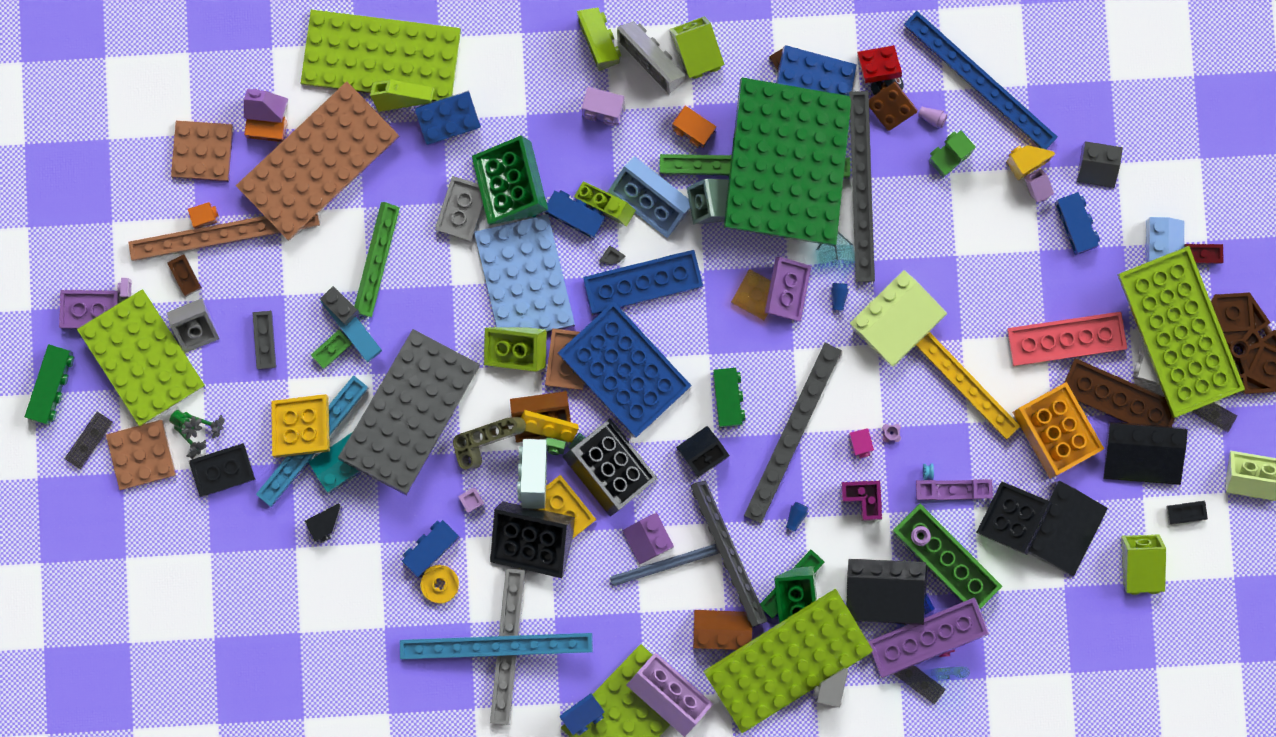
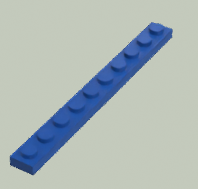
(980, 80)

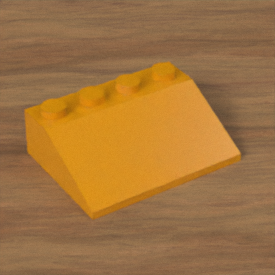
(1058, 430)

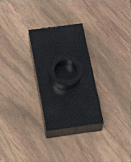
(1187, 512)

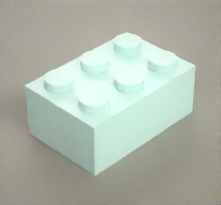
(532, 473)

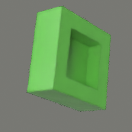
(555, 446)

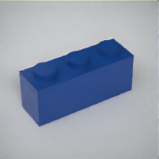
(575, 214)
(1077, 223)
(430, 548)

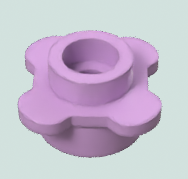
(896, 433)

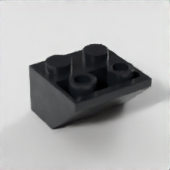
(702, 452)

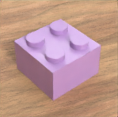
(602, 106)

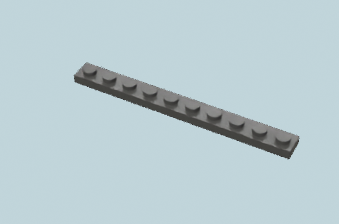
(862, 186)
(792, 433)

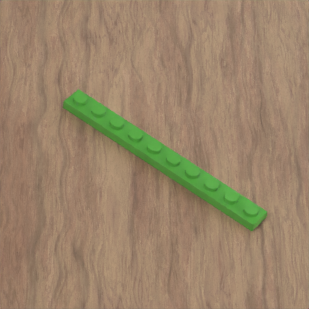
(706, 165)

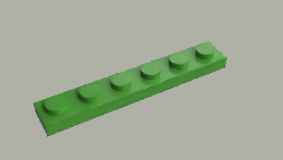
(376, 259)

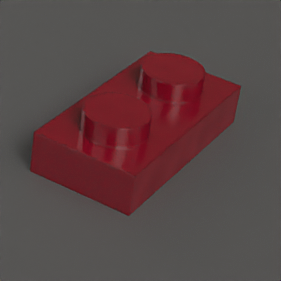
(1207, 253)

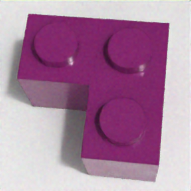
(868, 495)

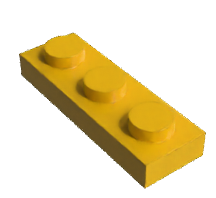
(549, 426)

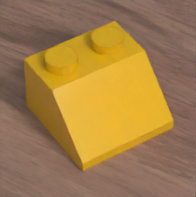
(1027, 159)

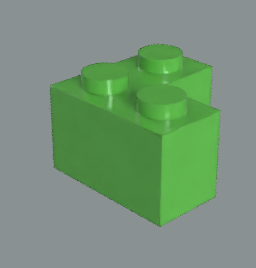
(956, 150)

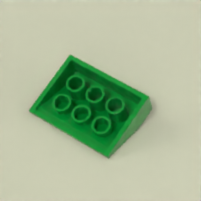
(509, 181)

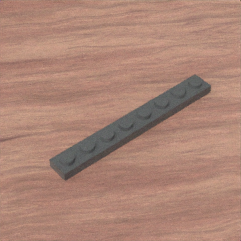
(729, 553)

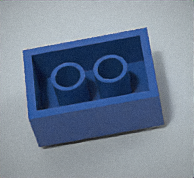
(447, 117)

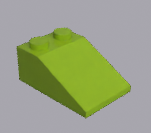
(515, 348)

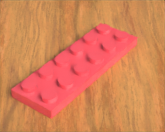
(1067, 338)

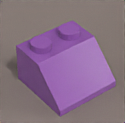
(648, 538)

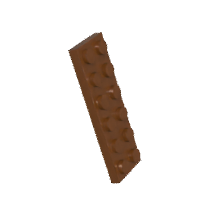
(1117, 396)

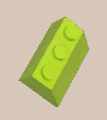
(598, 38)

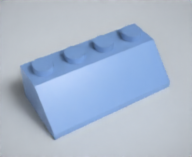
(650, 196)
(1163, 236)

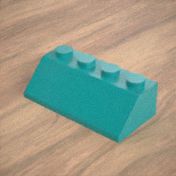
(330, 470)

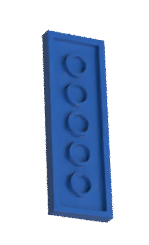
(643, 281)

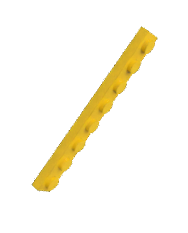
(967, 385)

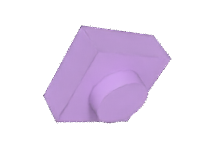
(124, 287)
(471, 500)

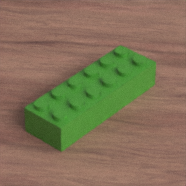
(947, 558)

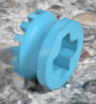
(929, 472)

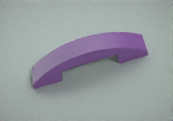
(954, 489)

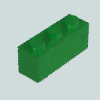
(728, 397)

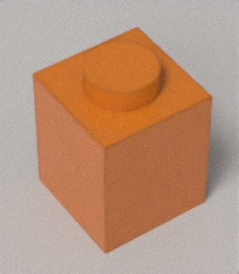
(203, 215)

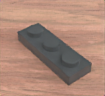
(264, 340)

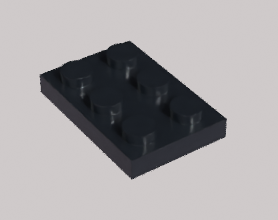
(222, 470)

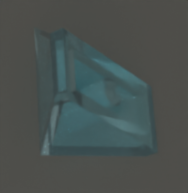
(837, 255)

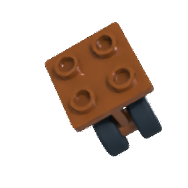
(891, 103)

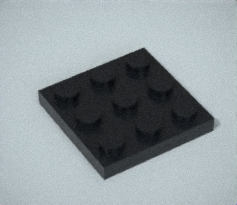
(1014, 518)

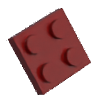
(879, 64)

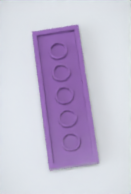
(922, 642)

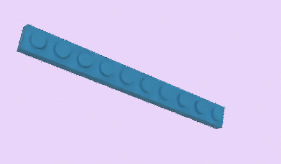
(496, 646)

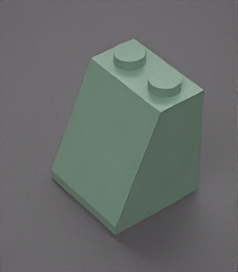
(708, 200)

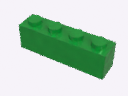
(49, 385)

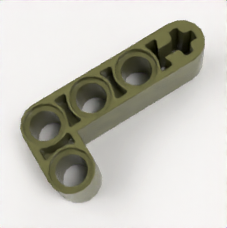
(489, 436)

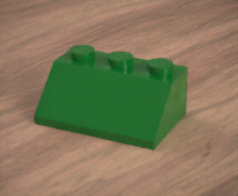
(795, 590)

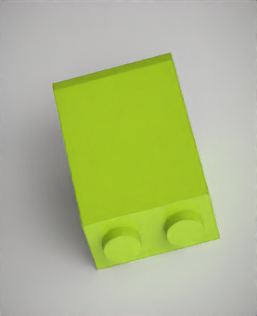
(697, 47)
(1143, 563)

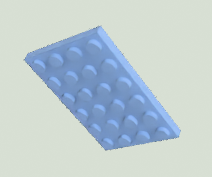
(524, 275)

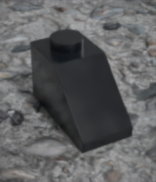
(324, 523)

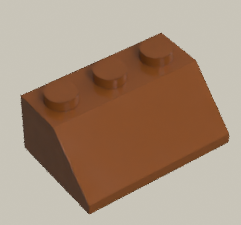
(550, 404)
(721, 629)

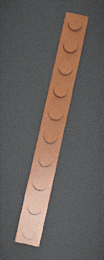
(205, 237)

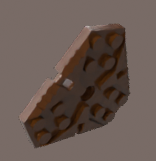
(1240, 322)

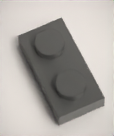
(339, 305)

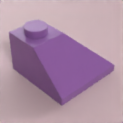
(264, 105)

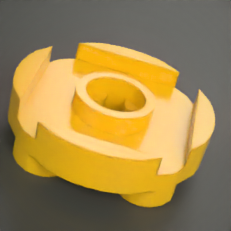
(449, 589)

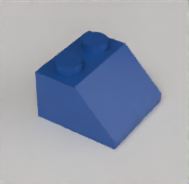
(582, 714)

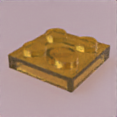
(753, 294)

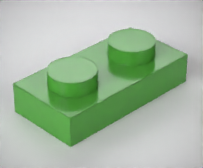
(331, 349)

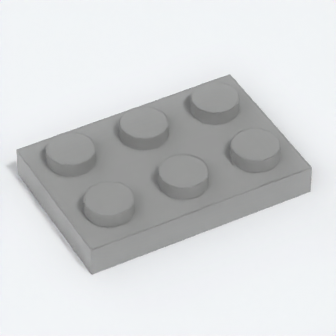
(460, 209)

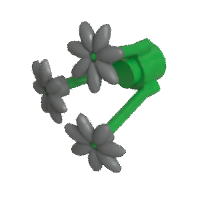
(182, 421)

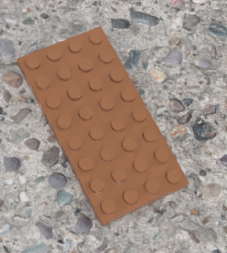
(317, 161)

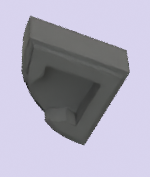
(612, 256)

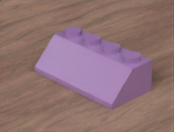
(669, 694)

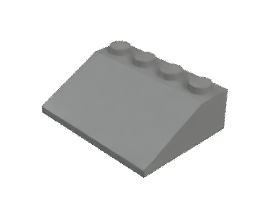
(650, 56)

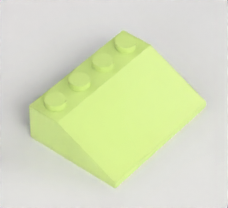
(898, 318)

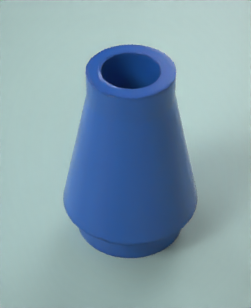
(839, 295)
(796, 515)

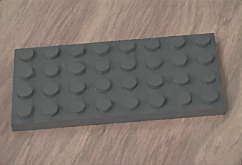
(409, 412)

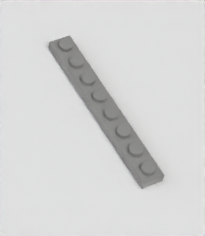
(506, 665)

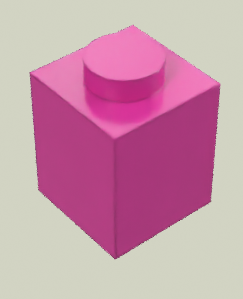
(861, 443)

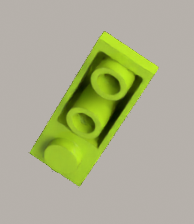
(397, 94)
(608, 204)

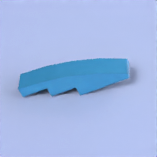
(358, 336)

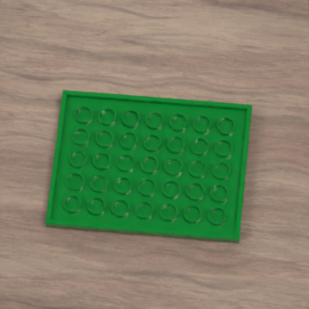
(787, 162)

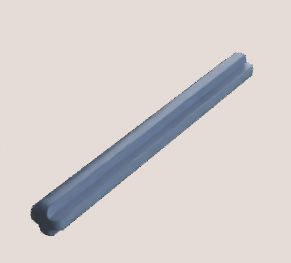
(664, 565)

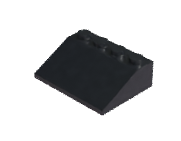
(1145, 453)
(609, 467)
(1067, 528)
(531, 539)
(887, 591)

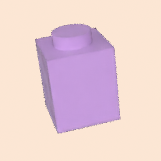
(1039, 185)

